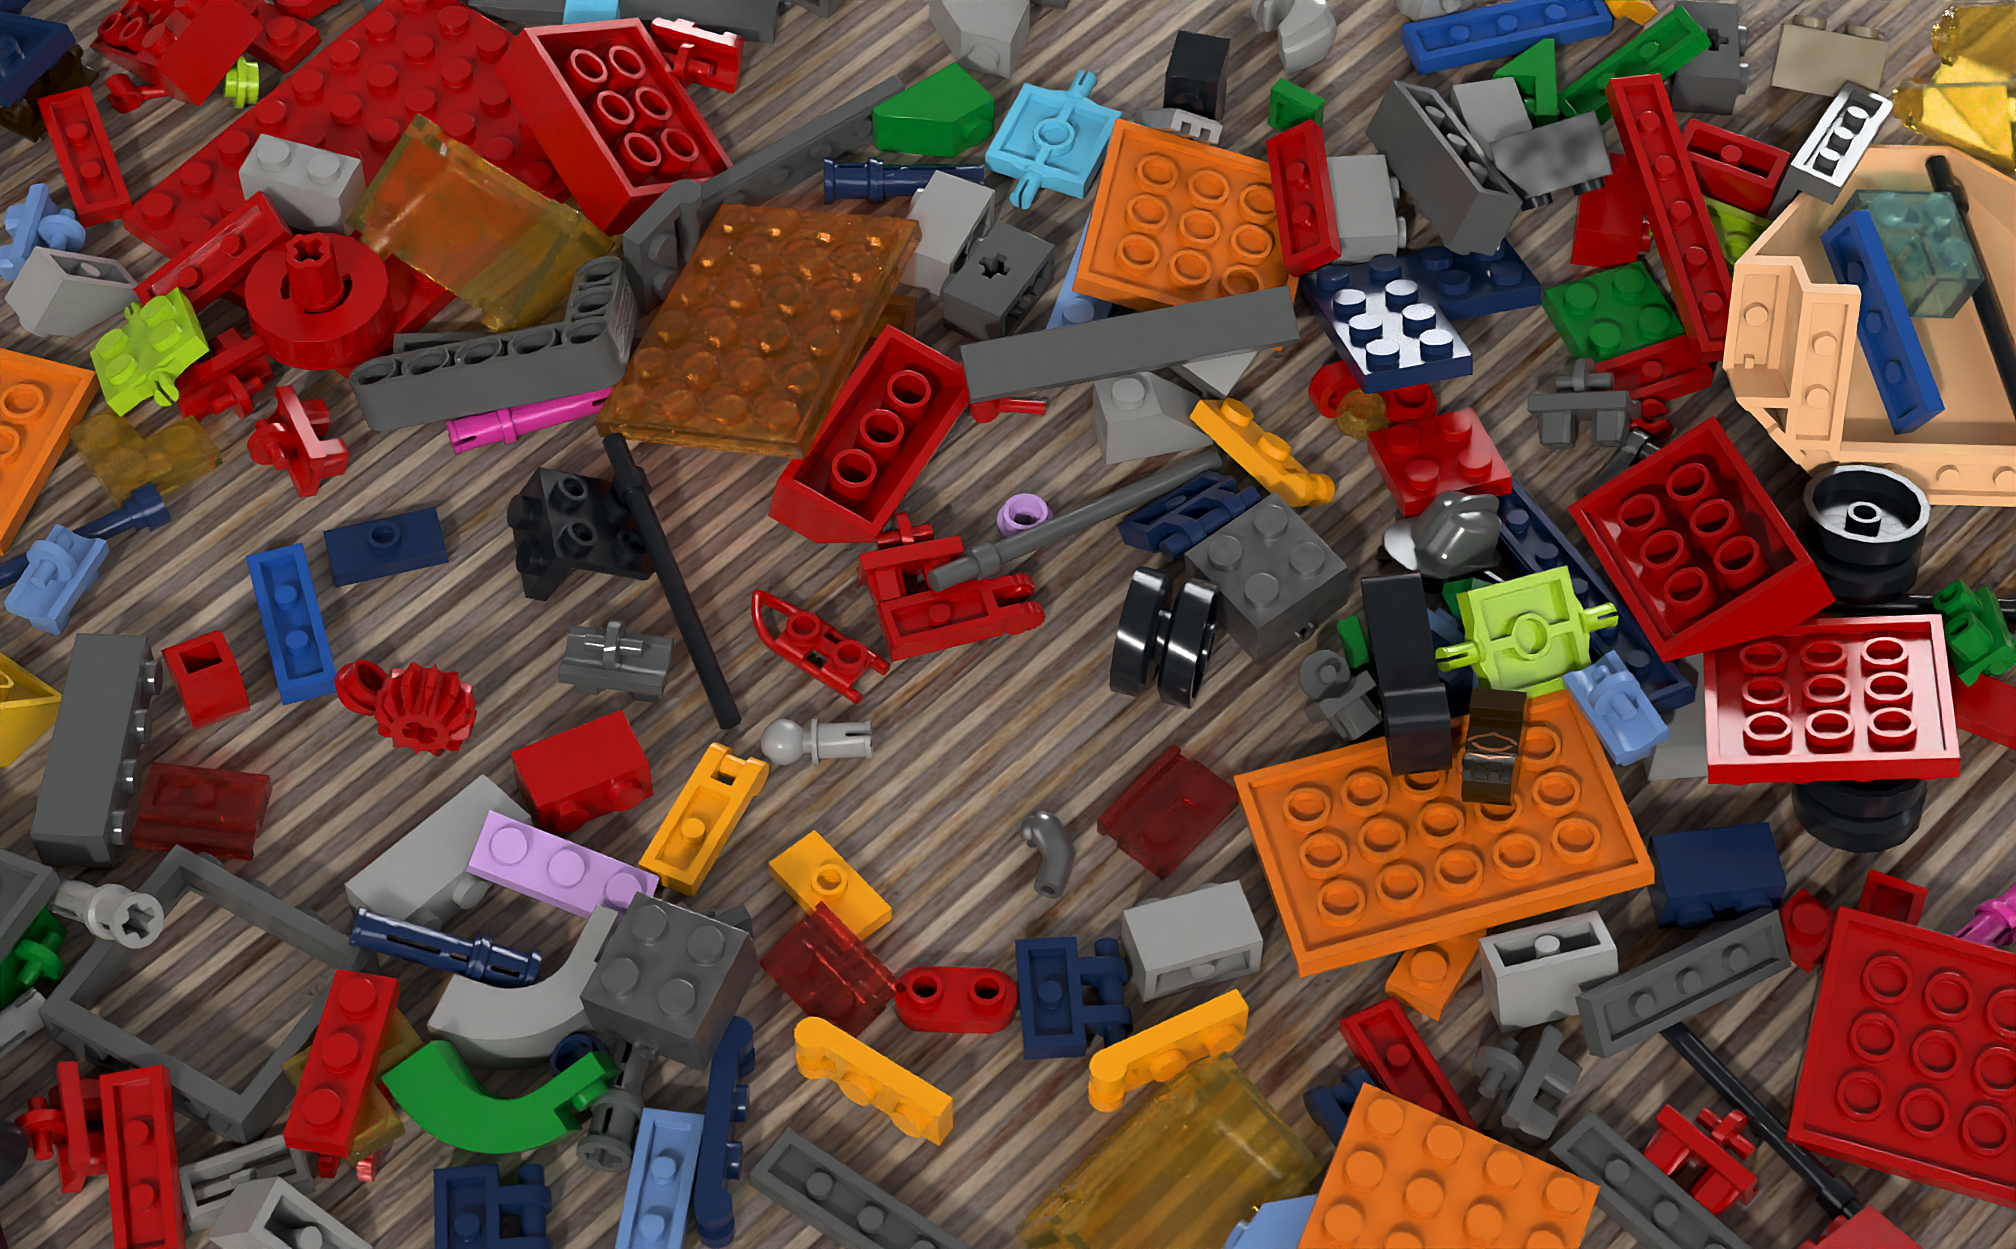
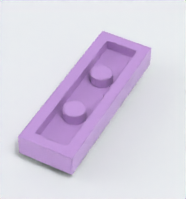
(554, 868)

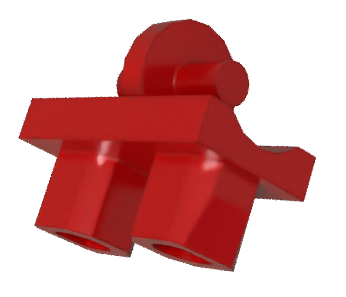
(700, 54)
(226, 379)
(291, 442)
(886, 568)
(64, 1124)
(1724, 1178)

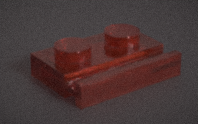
(202, 810)
(1168, 812)
(831, 973)

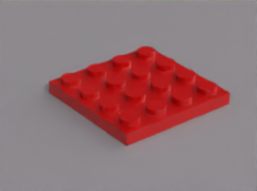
(1832, 703)
(1912, 1058)

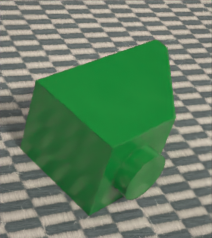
(935, 116)

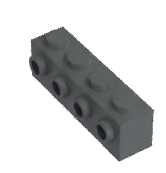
(1443, 169)
(96, 751)

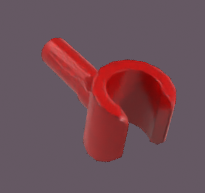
(127, 96)
(989, 410)
(1657, 430)

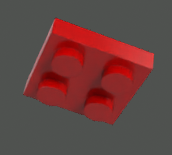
(1436, 457)

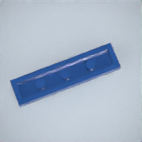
(1501, 31)
(1883, 323)

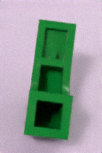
(457, 1109)

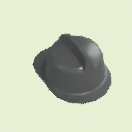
(1449, 537)

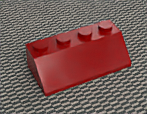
(872, 442)

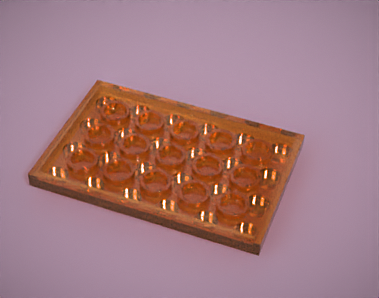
(760, 330)

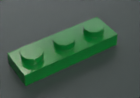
(1658, 49)

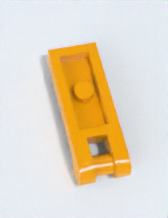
(1262, 453)
(703, 819)
(1166, 1049)
(872, 1079)

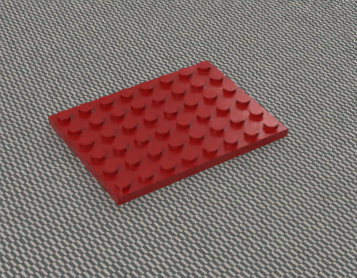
(358, 104)

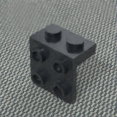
(573, 523)

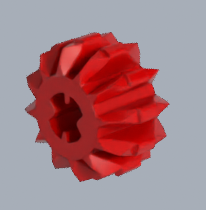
(425, 709)

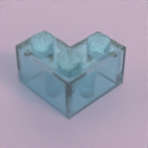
(1923, 247)

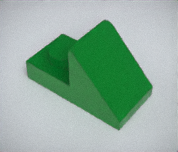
(1536, 81)

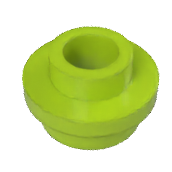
(242, 83)

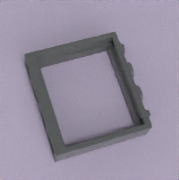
(230, 1115)

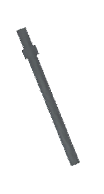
(986, 558)

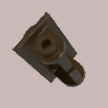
(66, 75)

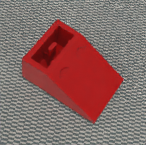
(177, 43)

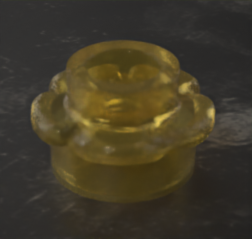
(1356, 406)

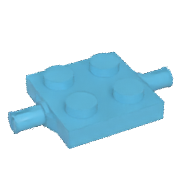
(1052, 140)

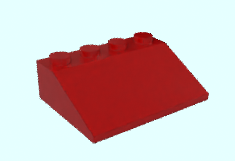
(609, 116)
(1700, 548)

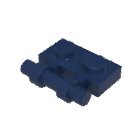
(1187, 514)
(1051, 996)
(472, 1202)

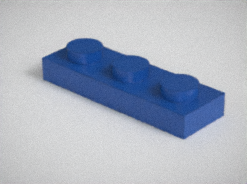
(292, 623)

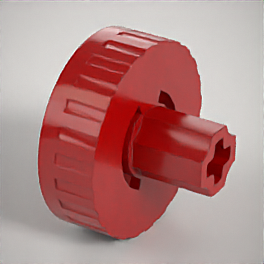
(310, 278)

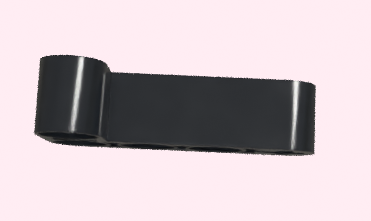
(1407, 674)

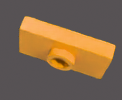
(816, 872)

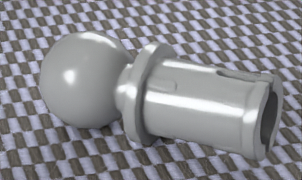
(786, 741)

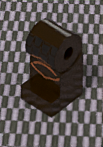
(1494, 746)

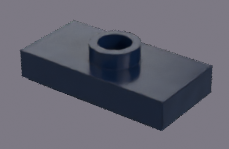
(385, 546)

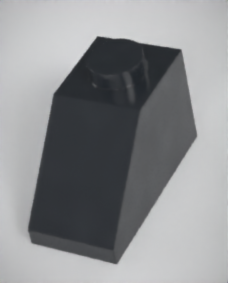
(1198, 74)

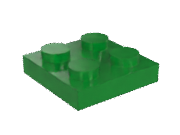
(1611, 313)

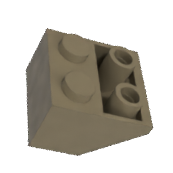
(1825, 60)

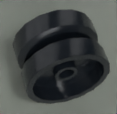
(1864, 532)
(1174, 639)
(1860, 814)

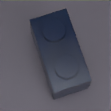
(1714, 875)

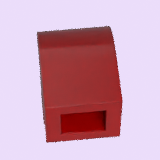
(206, 679)

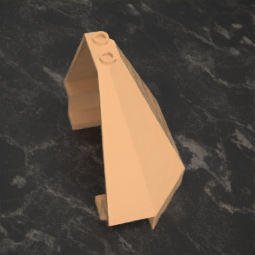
(1803, 367)

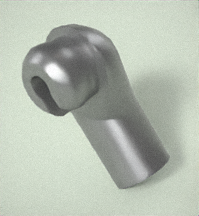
(1058, 852)

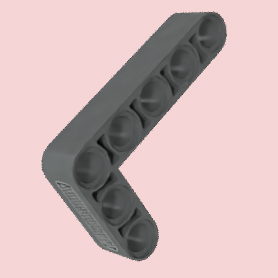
(512, 367)

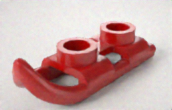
(807, 633)

